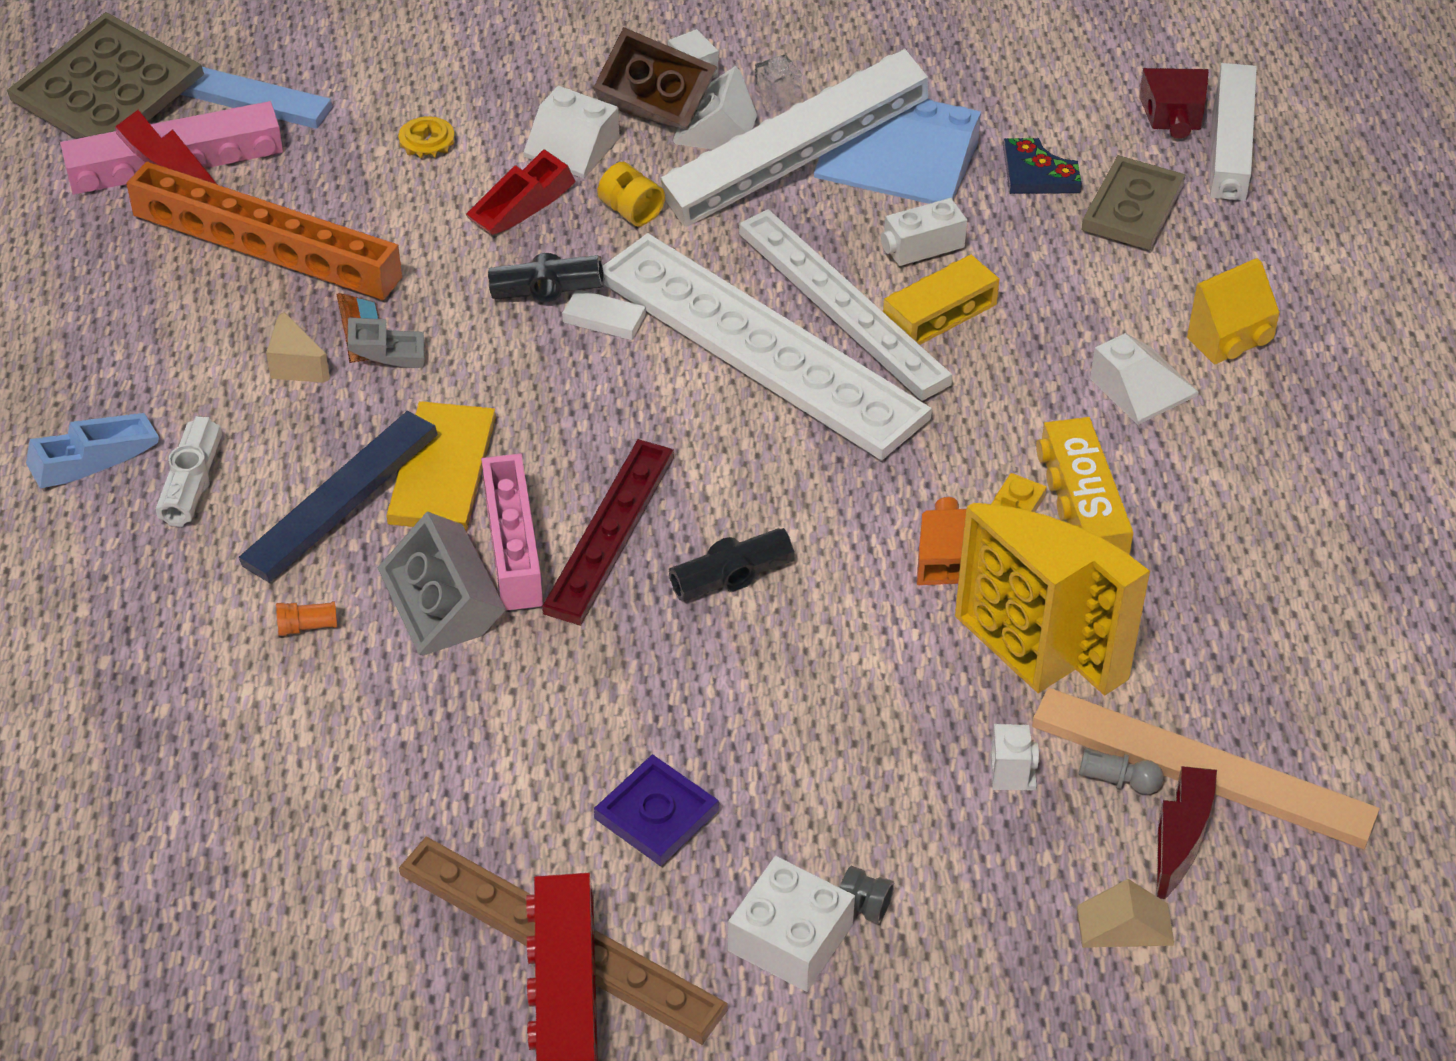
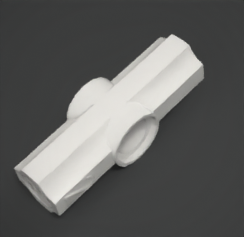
(189, 471)

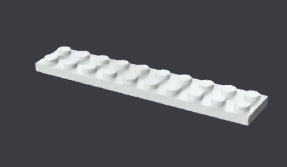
(766, 346)

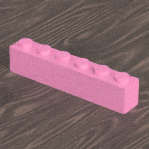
(212, 138)

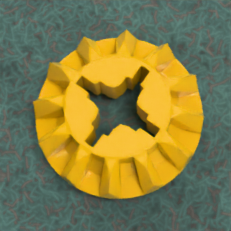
(414, 132)

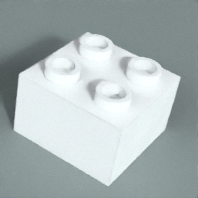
(790, 923)

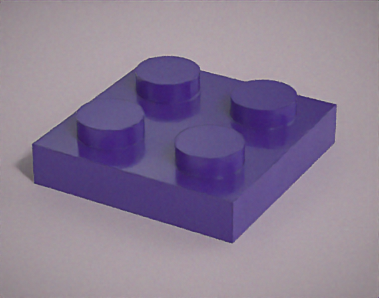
(656, 809)

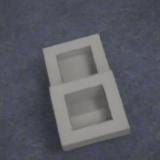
(391, 347)

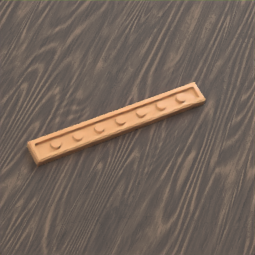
(1236, 777)

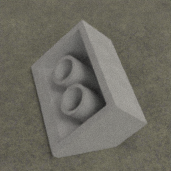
(440, 585)

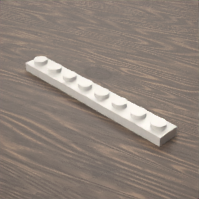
(846, 305)

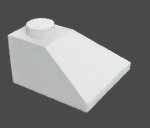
(721, 115)
(1138, 378)

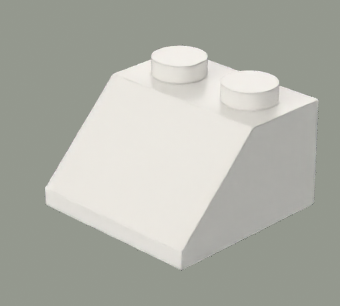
(574, 130)

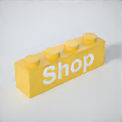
(1083, 480)

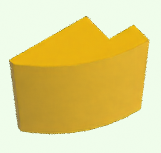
(1049, 597)

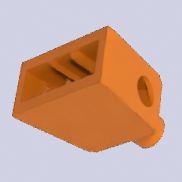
(941, 543)

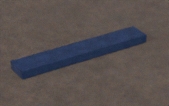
(337, 496)

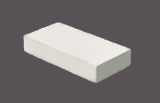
(604, 314)

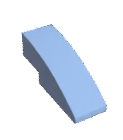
(89, 448)

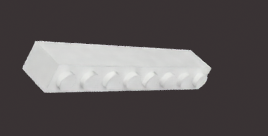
(794, 137)

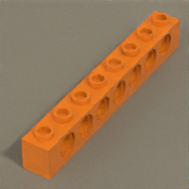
(265, 230)

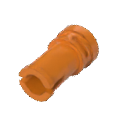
(302, 617)

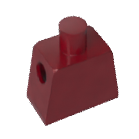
(1174, 98)

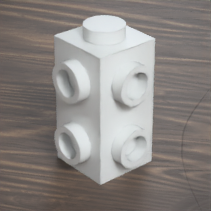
(924, 232)

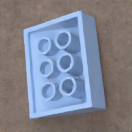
(910, 155)

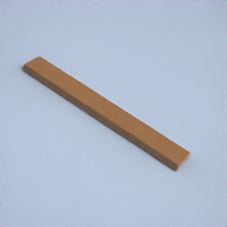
(617, 967)

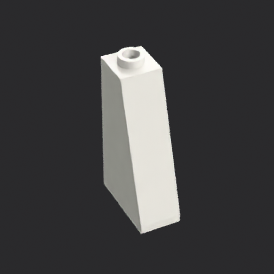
(1232, 132)

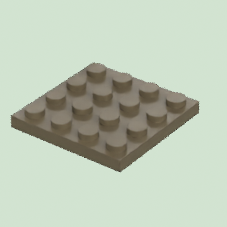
(104, 79)

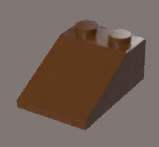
(653, 80)

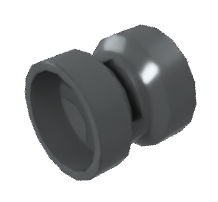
(871, 894)

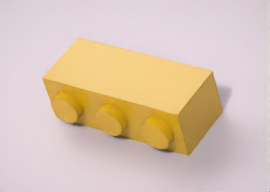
(943, 299)

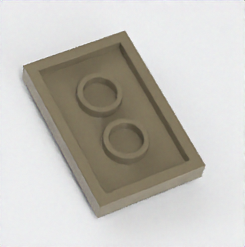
(1133, 202)

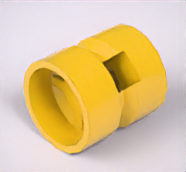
(631, 194)

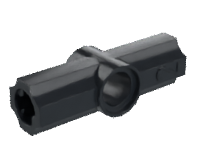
(546, 277)
(731, 564)

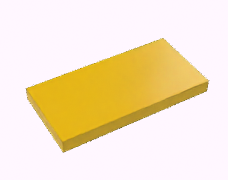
(447, 470)

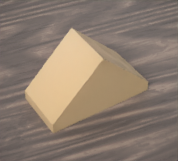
(294, 354)
(1124, 918)

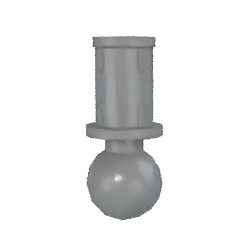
(1143, 776)

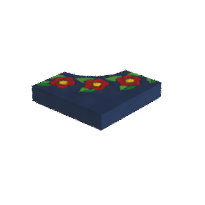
(1036, 170)

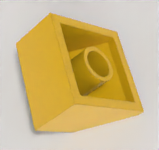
(1233, 312)

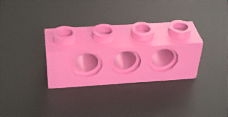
(512, 532)

